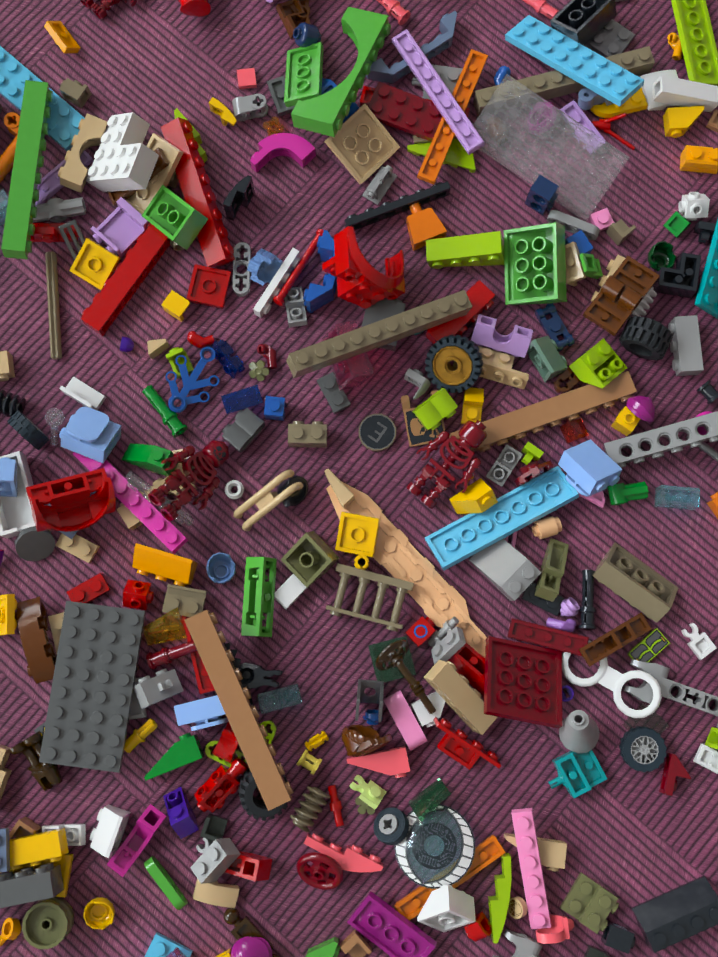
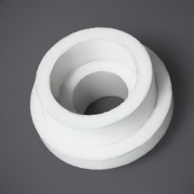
(234, 483)

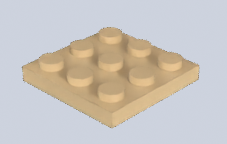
(362, 144)

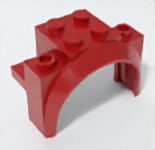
(357, 278)

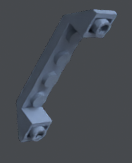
(380, 71)

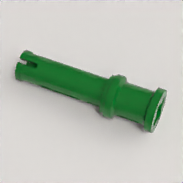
(169, 417)

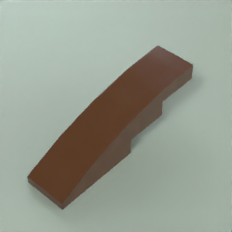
(615, 639)

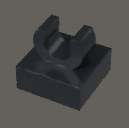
(704, 230)

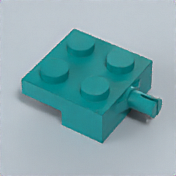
(577, 772)

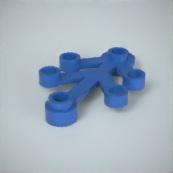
(190, 382)

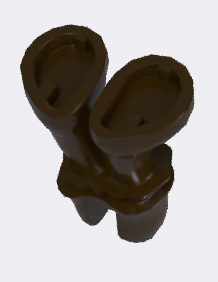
(45, 773)

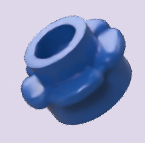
(371, 716)

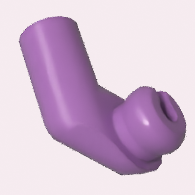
(568, 625)

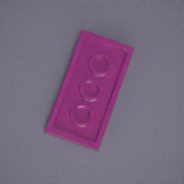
(390, 929)

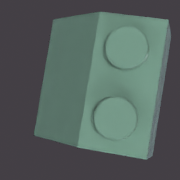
(546, 358)

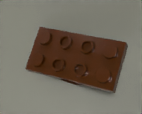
(621, 295)

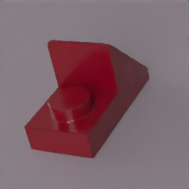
(672, 768)

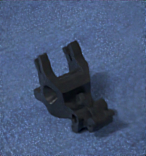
(253, 674)

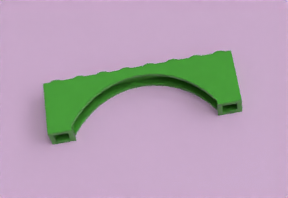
(326, 112)

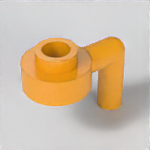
(10, 930)

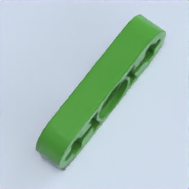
(166, 883)

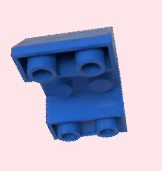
(320, 295)

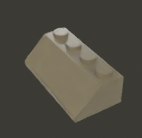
(636, 582)

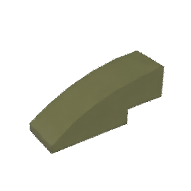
(552, 570)

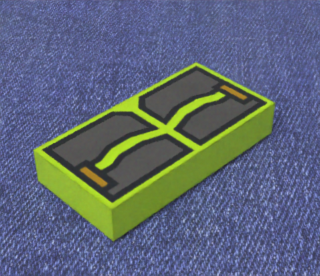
(649, 646)

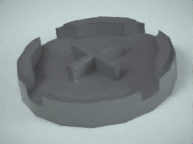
(34, 545)

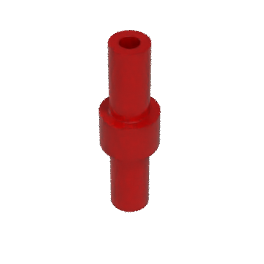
(335, 805)

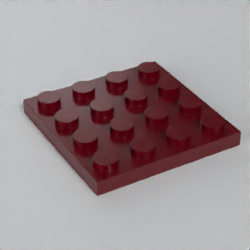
(523, 682)

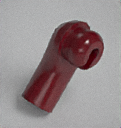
(269, 353)

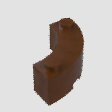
(39, 653)

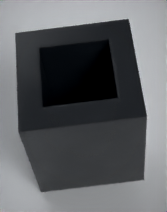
(618, 937)

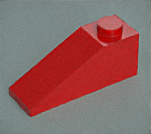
(251, 867)

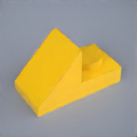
(472, 404)

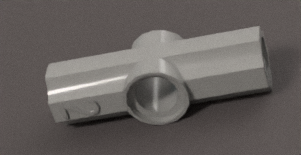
(59, 209)

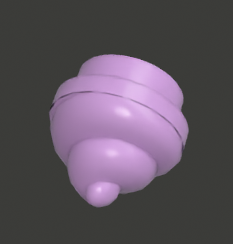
(569, 607)

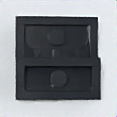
(239, 195)

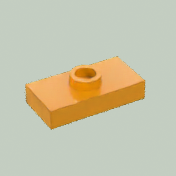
(62, 37)

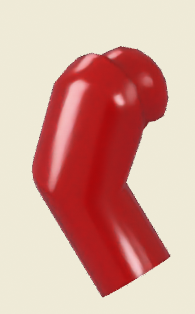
(198, 341)

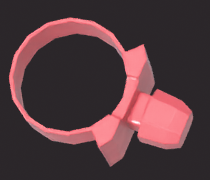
(558, 932)

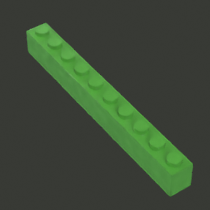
(26, 170)

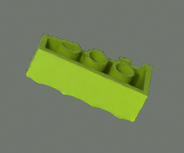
(466, 250)

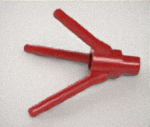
(605, 124)

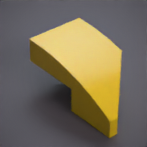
(222, 111)

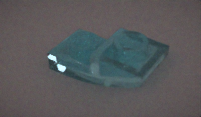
(279, 698)

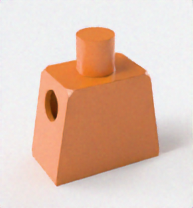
(423, 226)

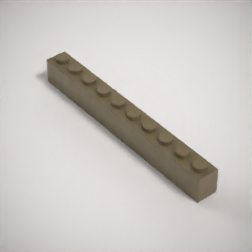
(556, 84)
(378, 334)

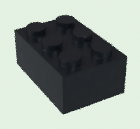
(583, 18)

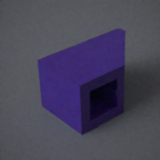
(180, 813)

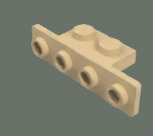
(498, 367)

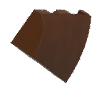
(293, 13)

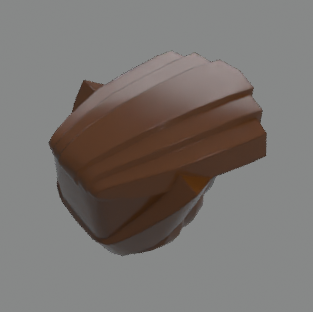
(362, 740)

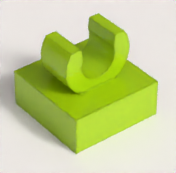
(531, 452)

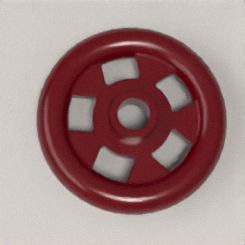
(319, 870)

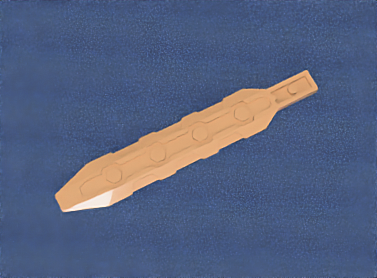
(404, 562)

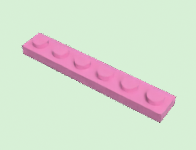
(531, 868)

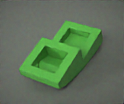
(591, 266)

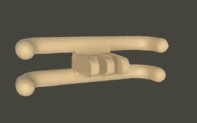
(266, 499)

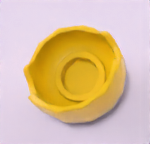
(99, 913)

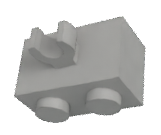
(158, 688)
(215, 859)

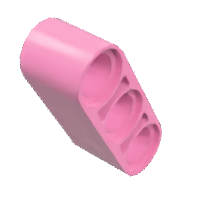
(405, 720)

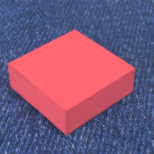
(246, 78)

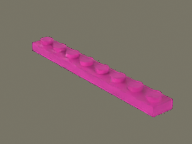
(138, 505)

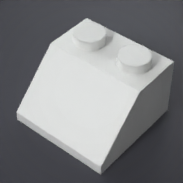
(109, 830)
(447, 909)

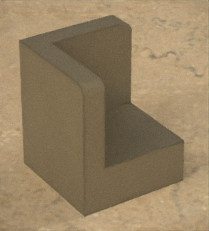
(620, 231)

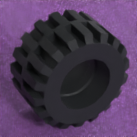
(646, 338)
(253, 805)

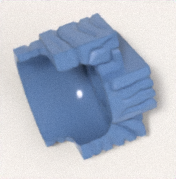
(264, 266)

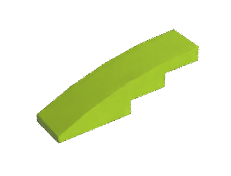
(499, 904)

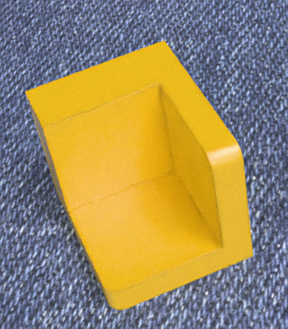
(175, 305)

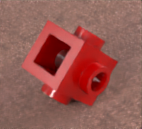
(137, 594)

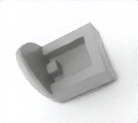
(416, 377)

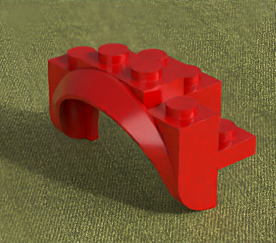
(71, 502)

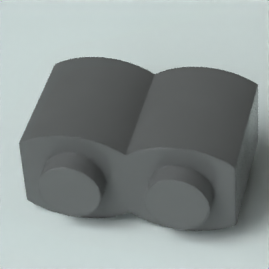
(243, 430)

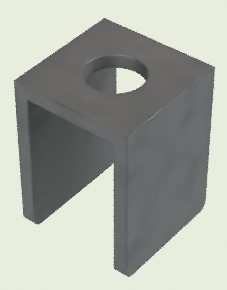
(377, 698)

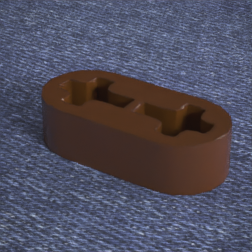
(566, 375)

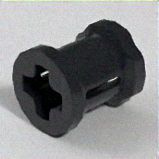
(708, 392)

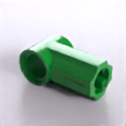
(623, 493)

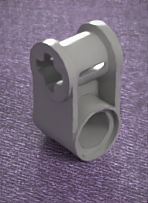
(248, 108)

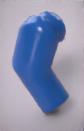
(501, 73)

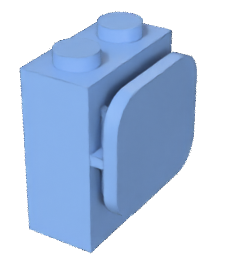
(90, 434)
(589, 468)
(203, 712)

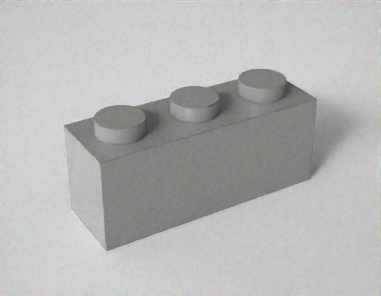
(686, 346)

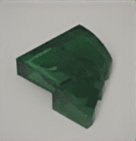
(429, 799)

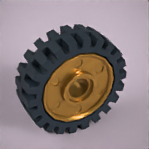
(461, 351)

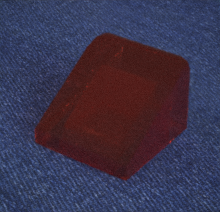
(574, 430)

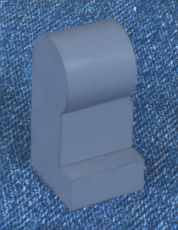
(588, 99)

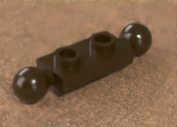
(243, 927)

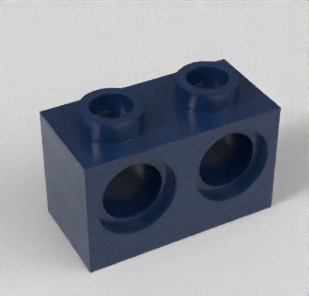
(542, 195)

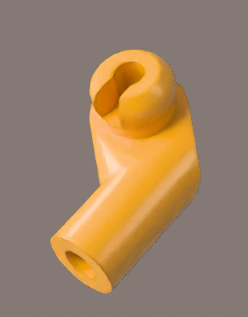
(674, 42)

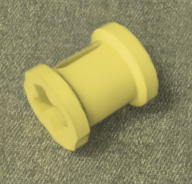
(311, 767)

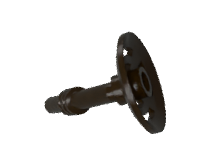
(388, 655)

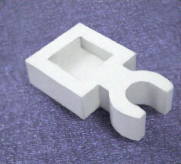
(699, 643)

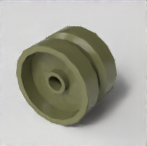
(41, 933)

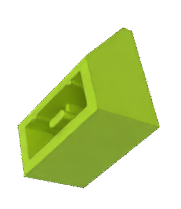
(598, 365)

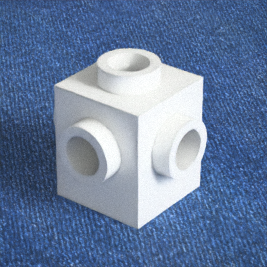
(694, 206)

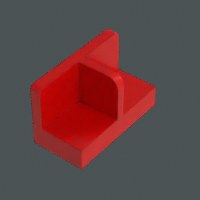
(226, 745)

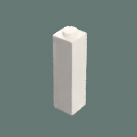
(685, 93)

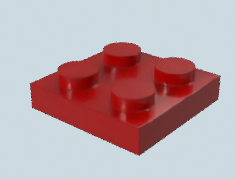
(209, 286)

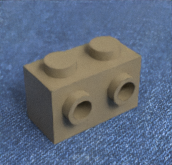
(307, 434)

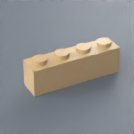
(459, 696)

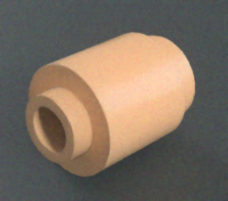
(547, 527)

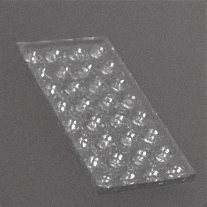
(542, 140)

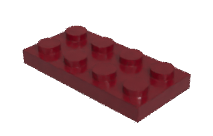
(405, 111)

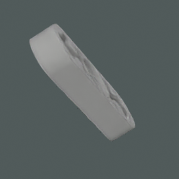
(573, 224)
(236, 282)

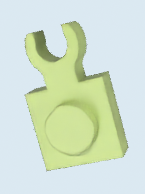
(370, 792)

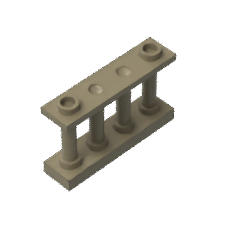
(383, 583)

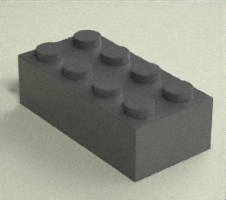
(30, 885)

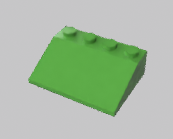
(535, 264)

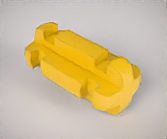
(316, 741)

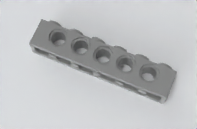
(689, 426)

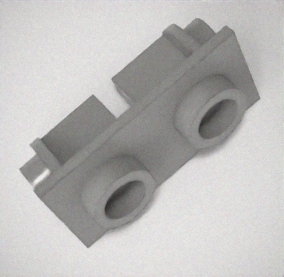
(380, 184)

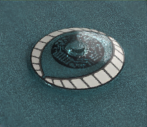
(437, 848)

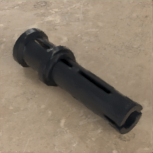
(588, 610)

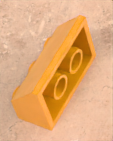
(163, 565)

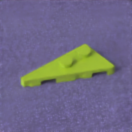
(455, 157)

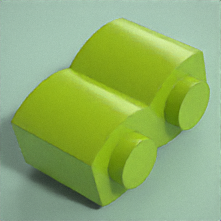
(435, 409)

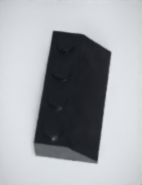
(677, 914)

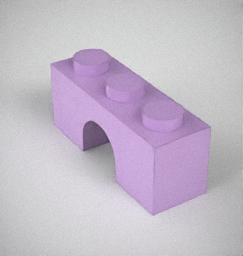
(514, 343)

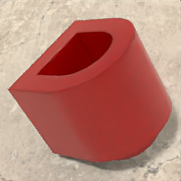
(478, 929)

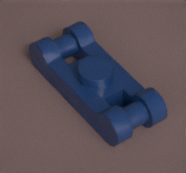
(554, 327)

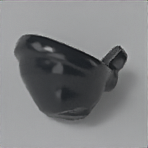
(296, 497)

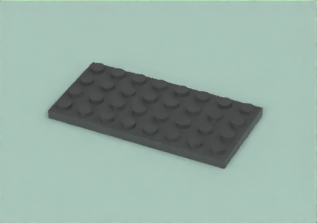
(92, 687)

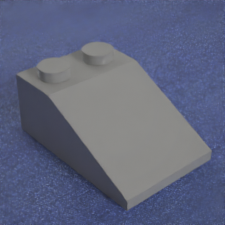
(505, 568)

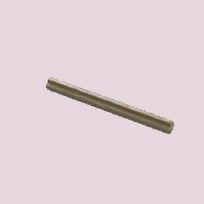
(53, 305)

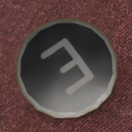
(377, 432)

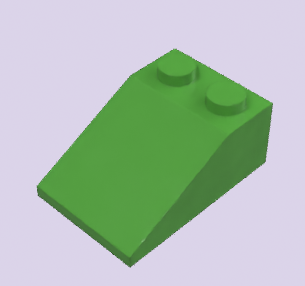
(174, 217)

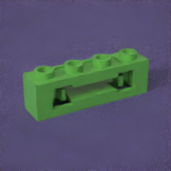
(258, 596)

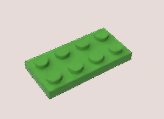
(303, 74)

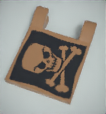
(416, 432)

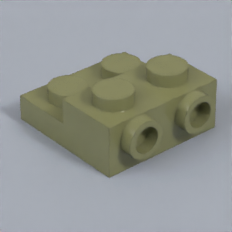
(589, 903)

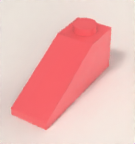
(388, 761)

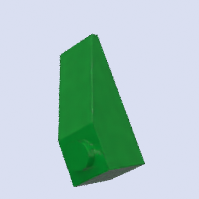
(149, 458)
(180, 754)

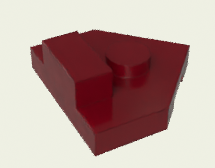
(532, 471)

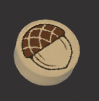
(517, 907)

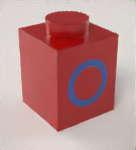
(421, 630)

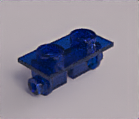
(230, 364)
(242, 399)

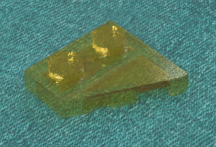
(165, 629)

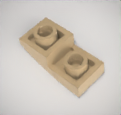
(216, 894)

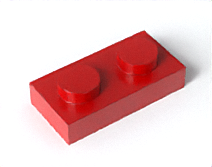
(89, 589)

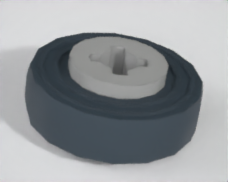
(398, 826)

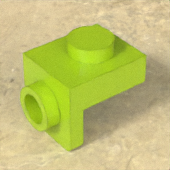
(171, 356)

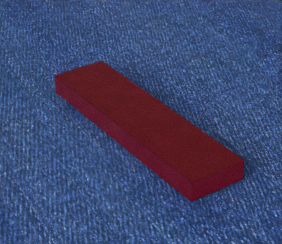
(546, 636)

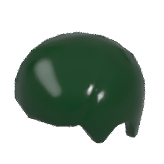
(661, 256)

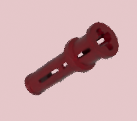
(168, 654)

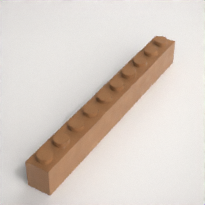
(553, 411)
(238, 709)

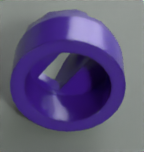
(126, 344)
(570, 692)

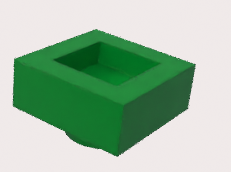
(677, 224)

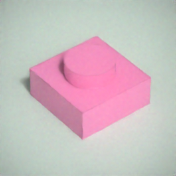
(601, 219)

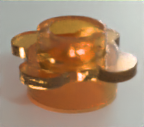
(273, 122)

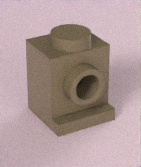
(75, 92)

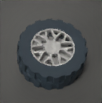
(28, 430)
(643, 749)

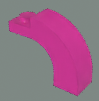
(282, 145)
(137, 840)

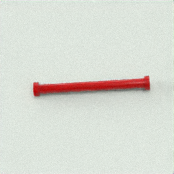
(279, 300)

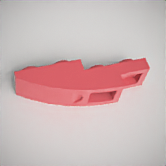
(350, 860)

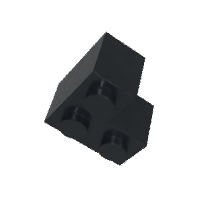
(681, 280)

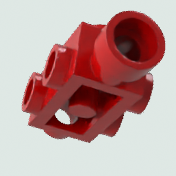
(219, 786)

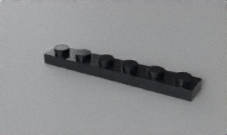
(399, 206)

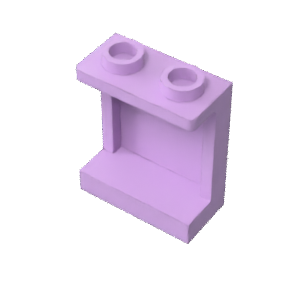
(120, 228)

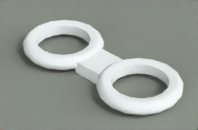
(614, 681)

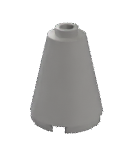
(579, 732)

